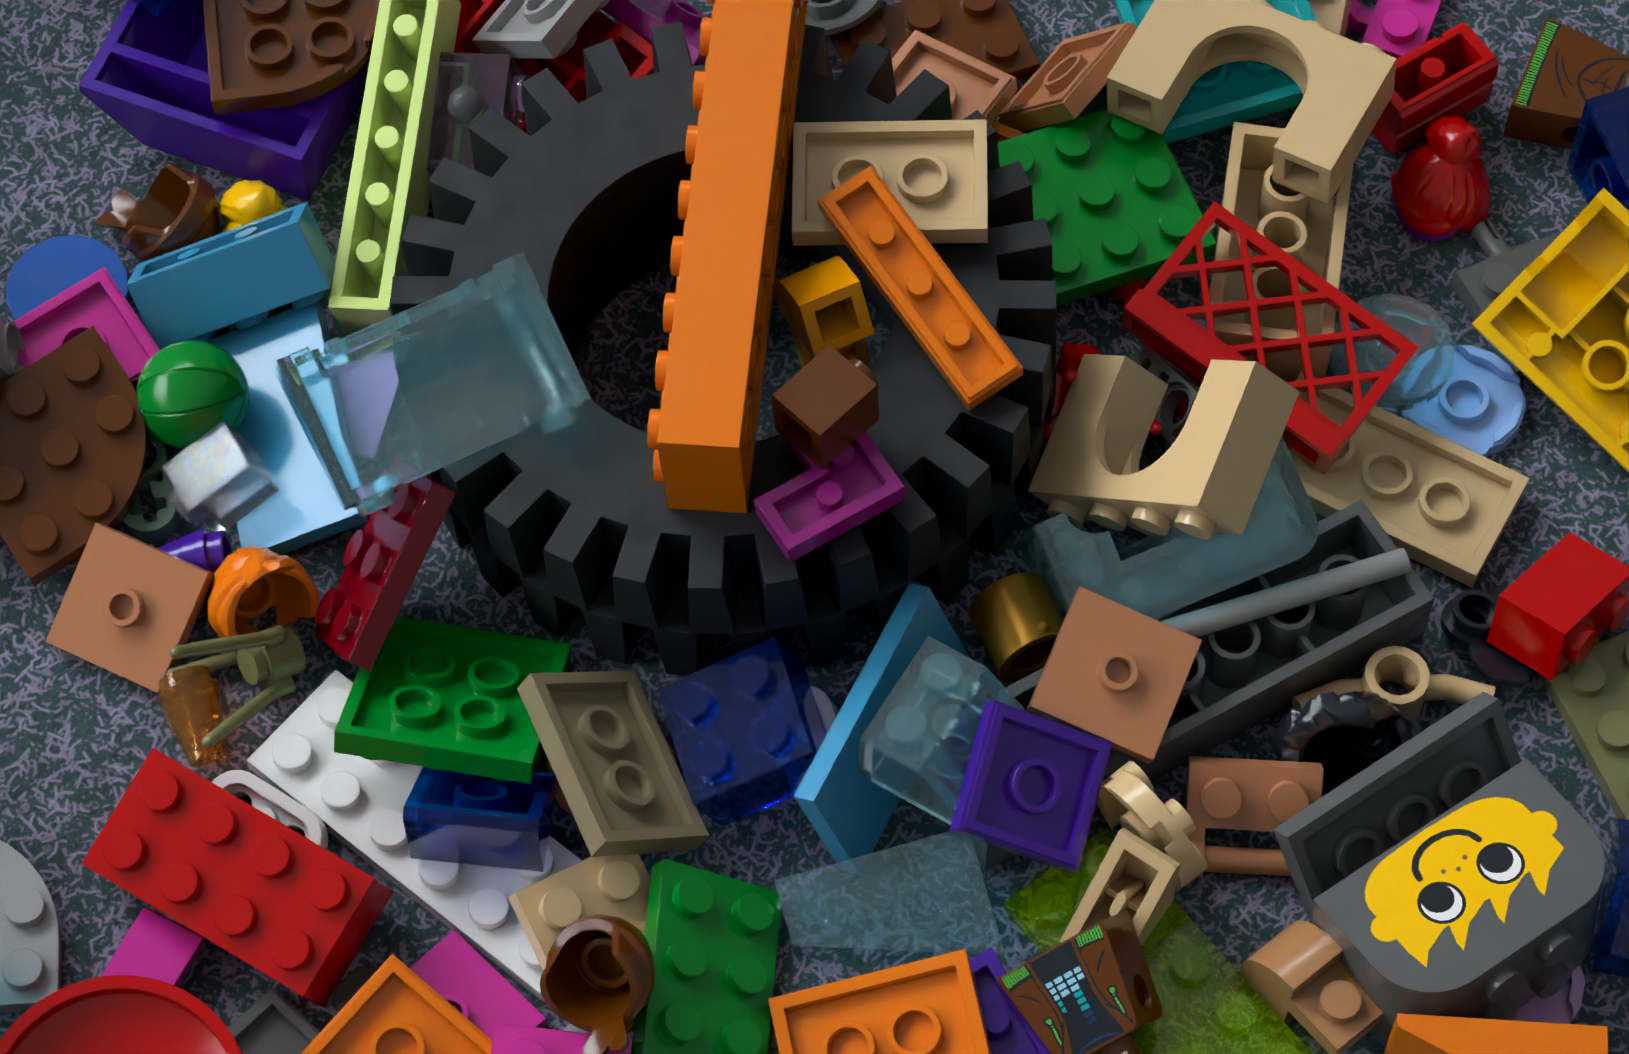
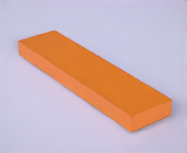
(920, 288)

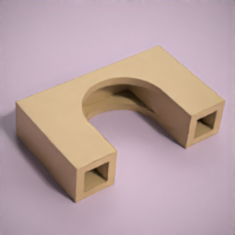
(1340, 80)
(1198, 484)

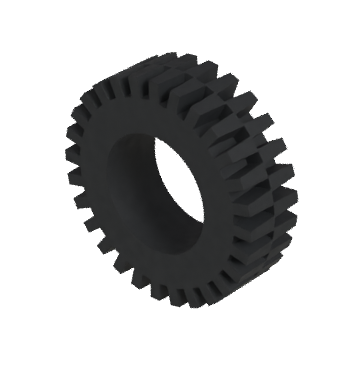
(579, 507)

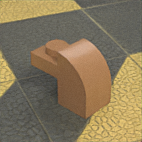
(1306, 982)

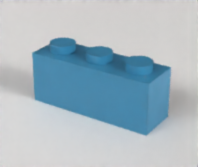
(233, 277)

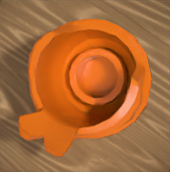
(253, 582)

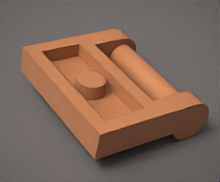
(1247, 797)

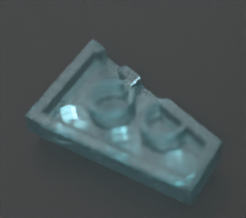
(895, 899)

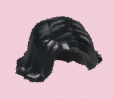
(1343, 733)

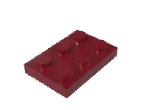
(381, 571)

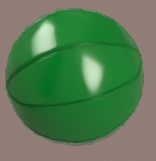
(190, 392)

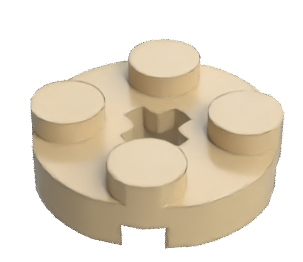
(1130, 800)

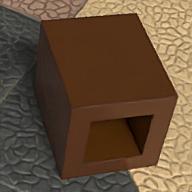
(826, 405)

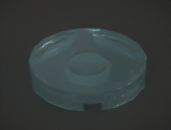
(1426, 371)

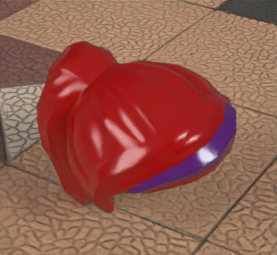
(1443, 183)

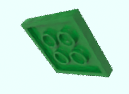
(1107, 200)
(449, 700)

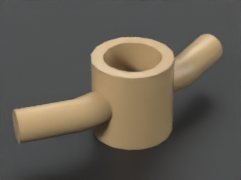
(1409, 670)

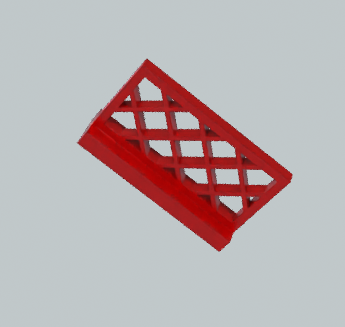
(1191, 347)

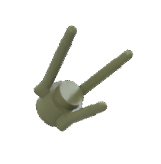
(262, 657)

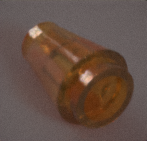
(193, 709)

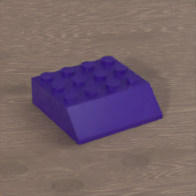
(158, 88)

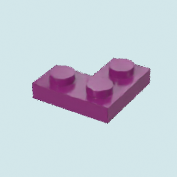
(830, 500)

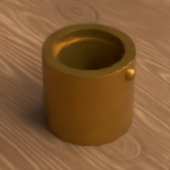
(1016, 624)

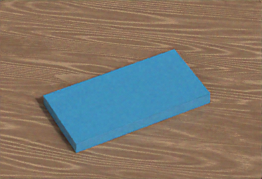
(306, 503)
(837, 800)

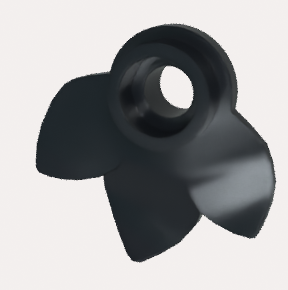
(1468, 622)

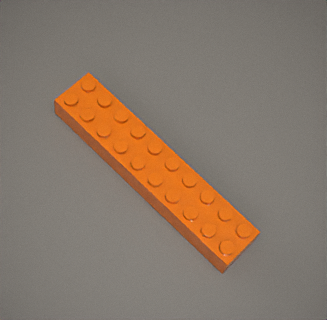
(726, 254)

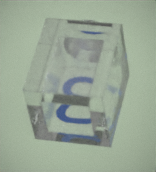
(219, 479)

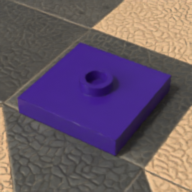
(1031, 786)

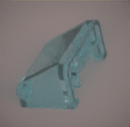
(433, 385)
(1177, 568)

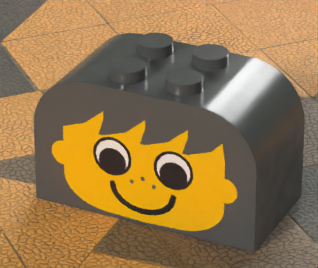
(1472, 906)

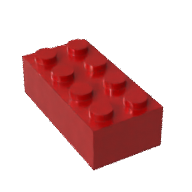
(238, 877)

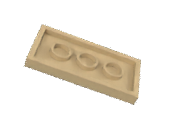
(1419, 486)

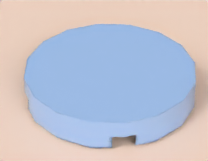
(1470, 420)

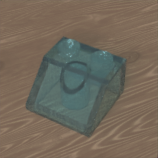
(928, 728)

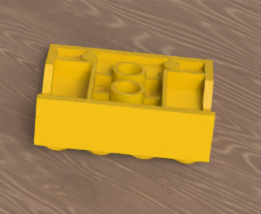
(1570, 323)

